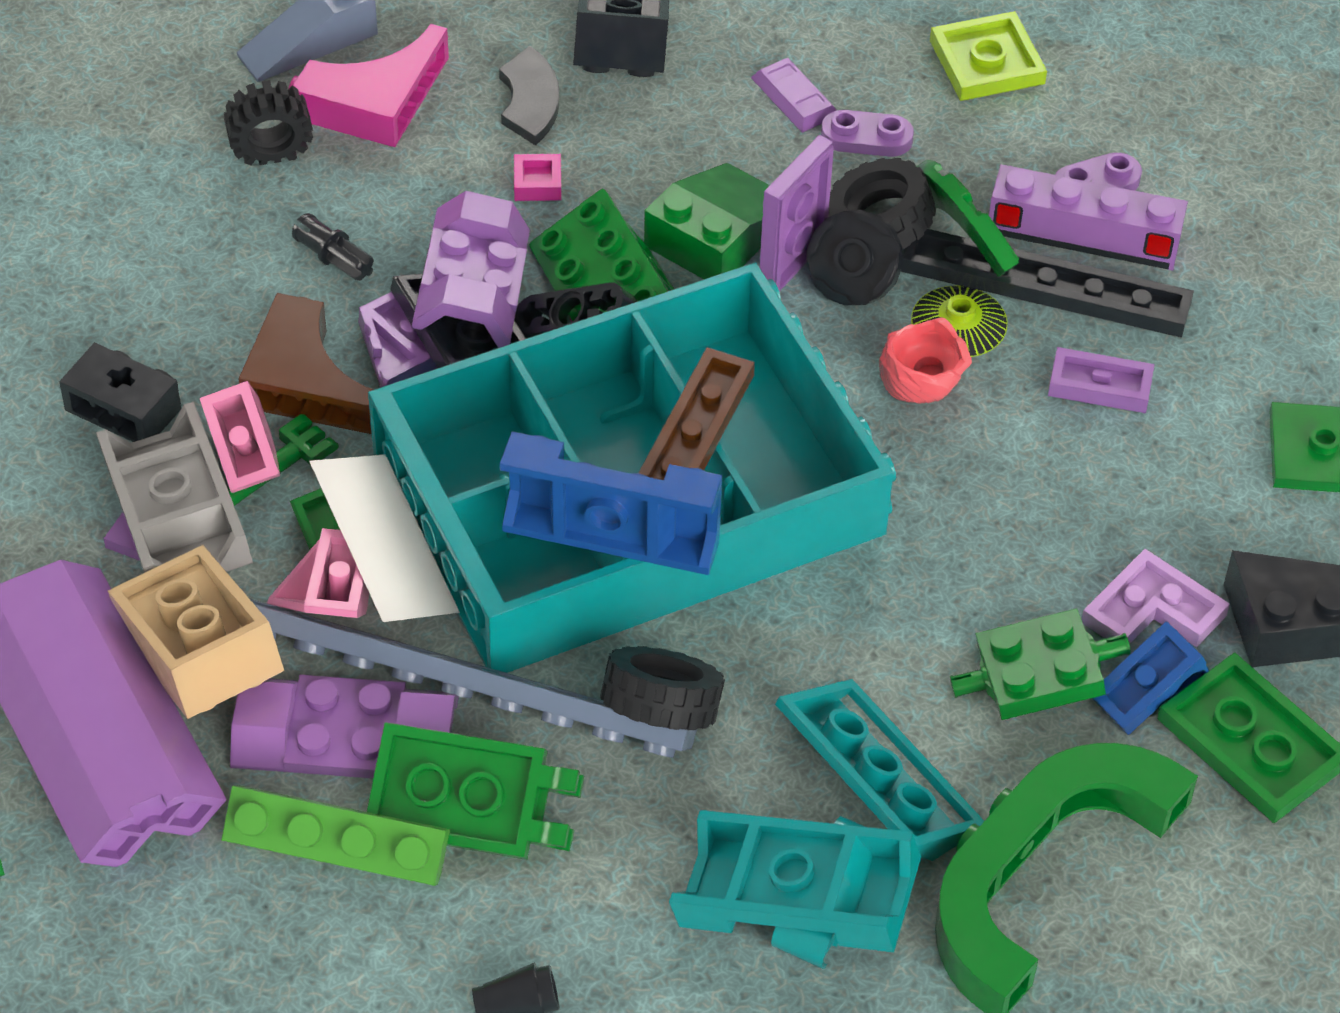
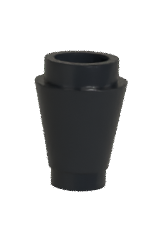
(521, 991)

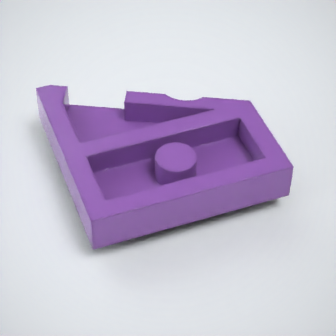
(392, 342)

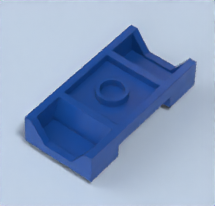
(612, 510)

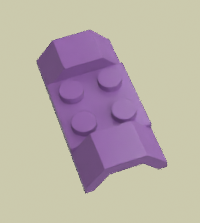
(474, 265)
(328, 723)

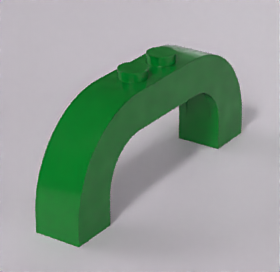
(1086, 777)

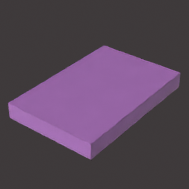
(793, 211)

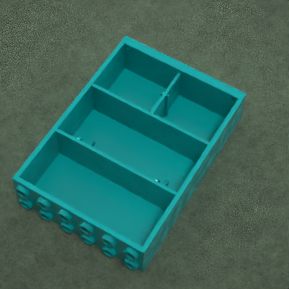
(791, 462)

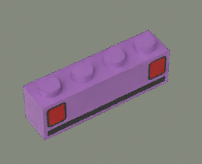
(1087, 217)

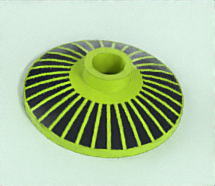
(981, 324)

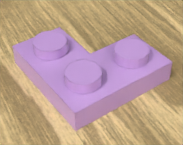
(1157, 592)

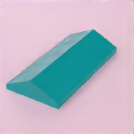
(876, 771)

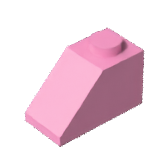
(241, 436)

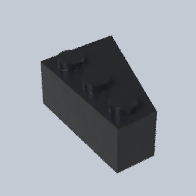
(1284, 607)

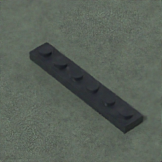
(1053, 283)

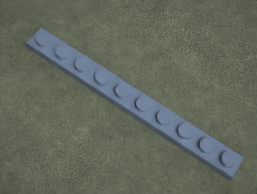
(463, 678)

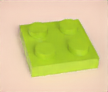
(988, 55)

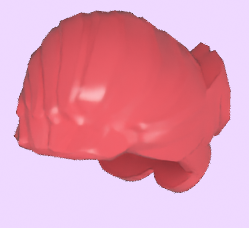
(923, 361)

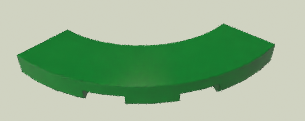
(957, 201)

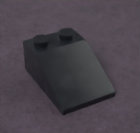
(622, 36)

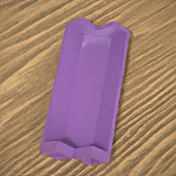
(96, 717)

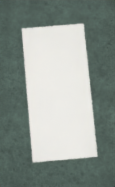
(384, 537)

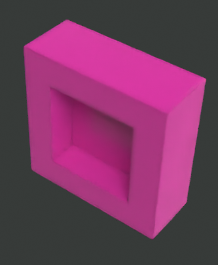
(537, 177)

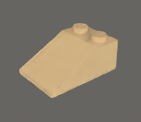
(198, 631)

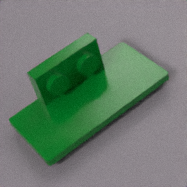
(596, 248)

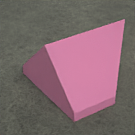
(325, 581)

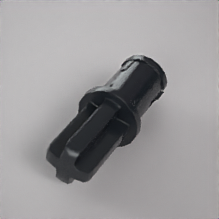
(333, 247)

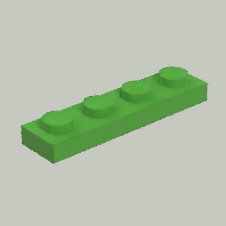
(335, 835)

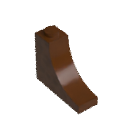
(295, 372)

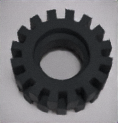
(262, 106)

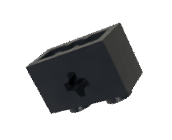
(120, 394)

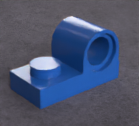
(1149, 677)

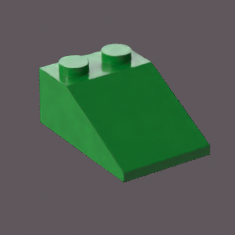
(708, 221)

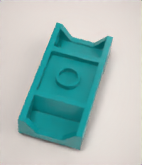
(799, 878)

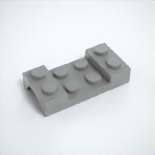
(175, 494)

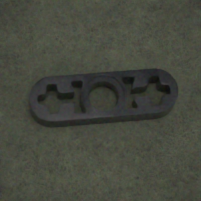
(558, 305)

